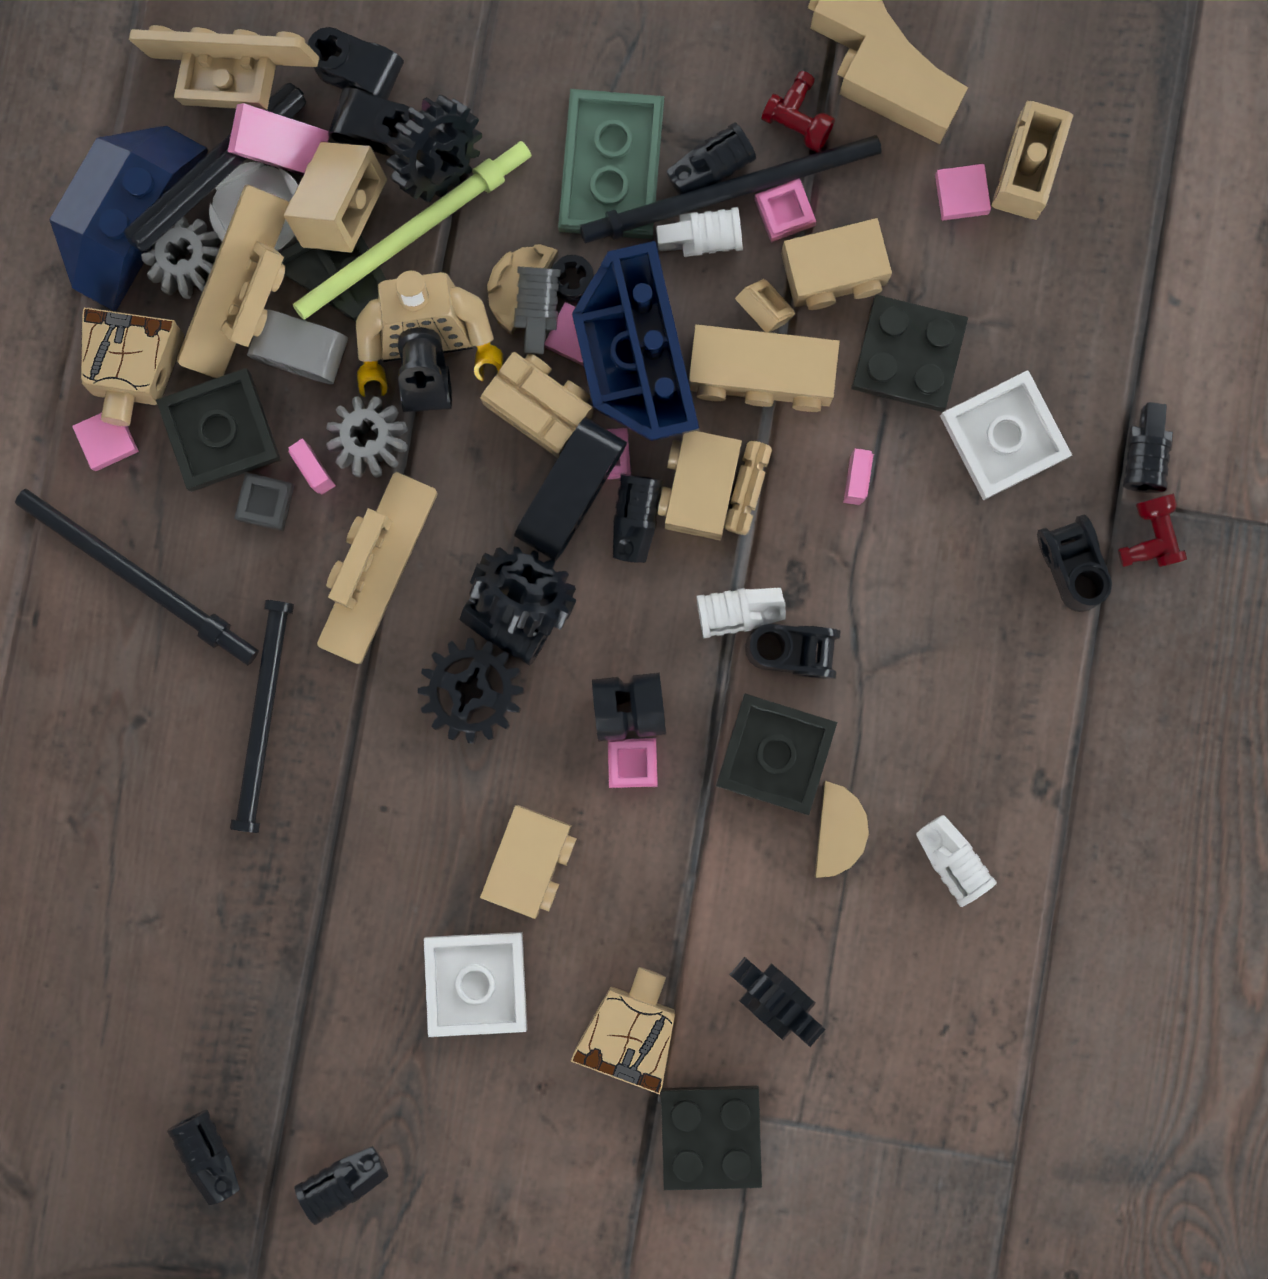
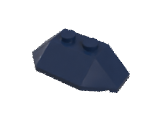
(108, 192)
(634, 346)

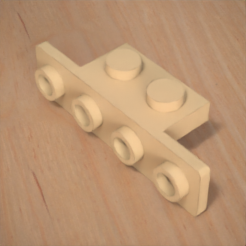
(224, 67)
(238, 284)
(374, 566)

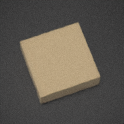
(765, 305)

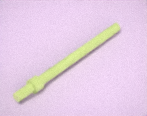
(485, 177)

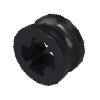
(580, 264)

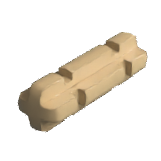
(747, 487)

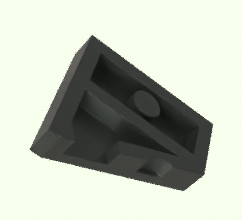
(314, 266)

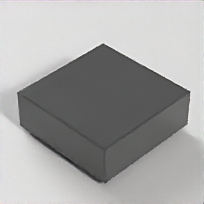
(264, 501)

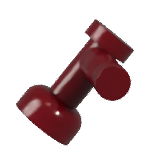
(786, 113)
(1165, 544)

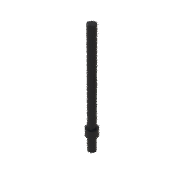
(210, 628)

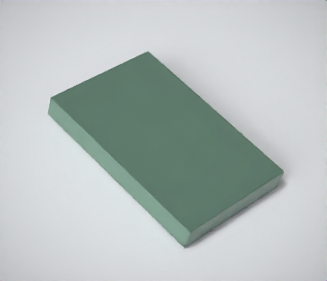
(610, 157)

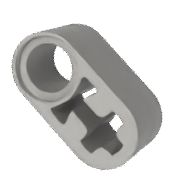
(299, 347)

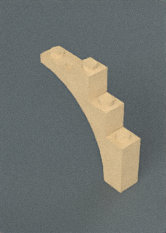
(887, 70)

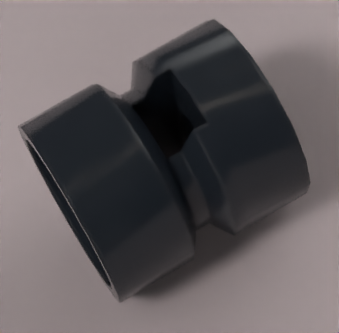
(646, 704)

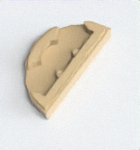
(504, 280)
(841, 831)

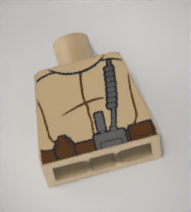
(127, 360)
(630, 1034)

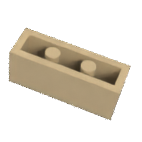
(763, 367)

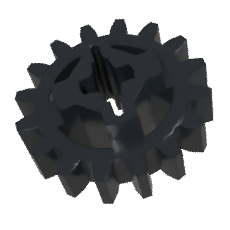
(434, 148)
(522, 591)
(462, 712)
(777, 1002)

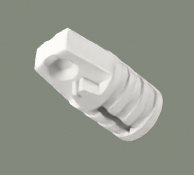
(702, 233)
(739, 610)
(955, 861)

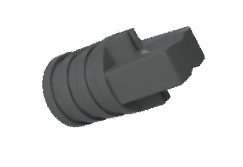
(536, 305)

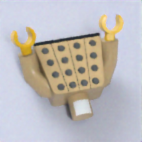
(428, 303)

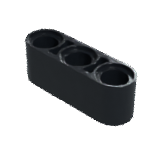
(570, 489)

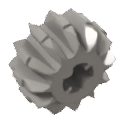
(183, 273)
(359, 422)

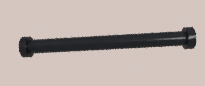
(261, 716)

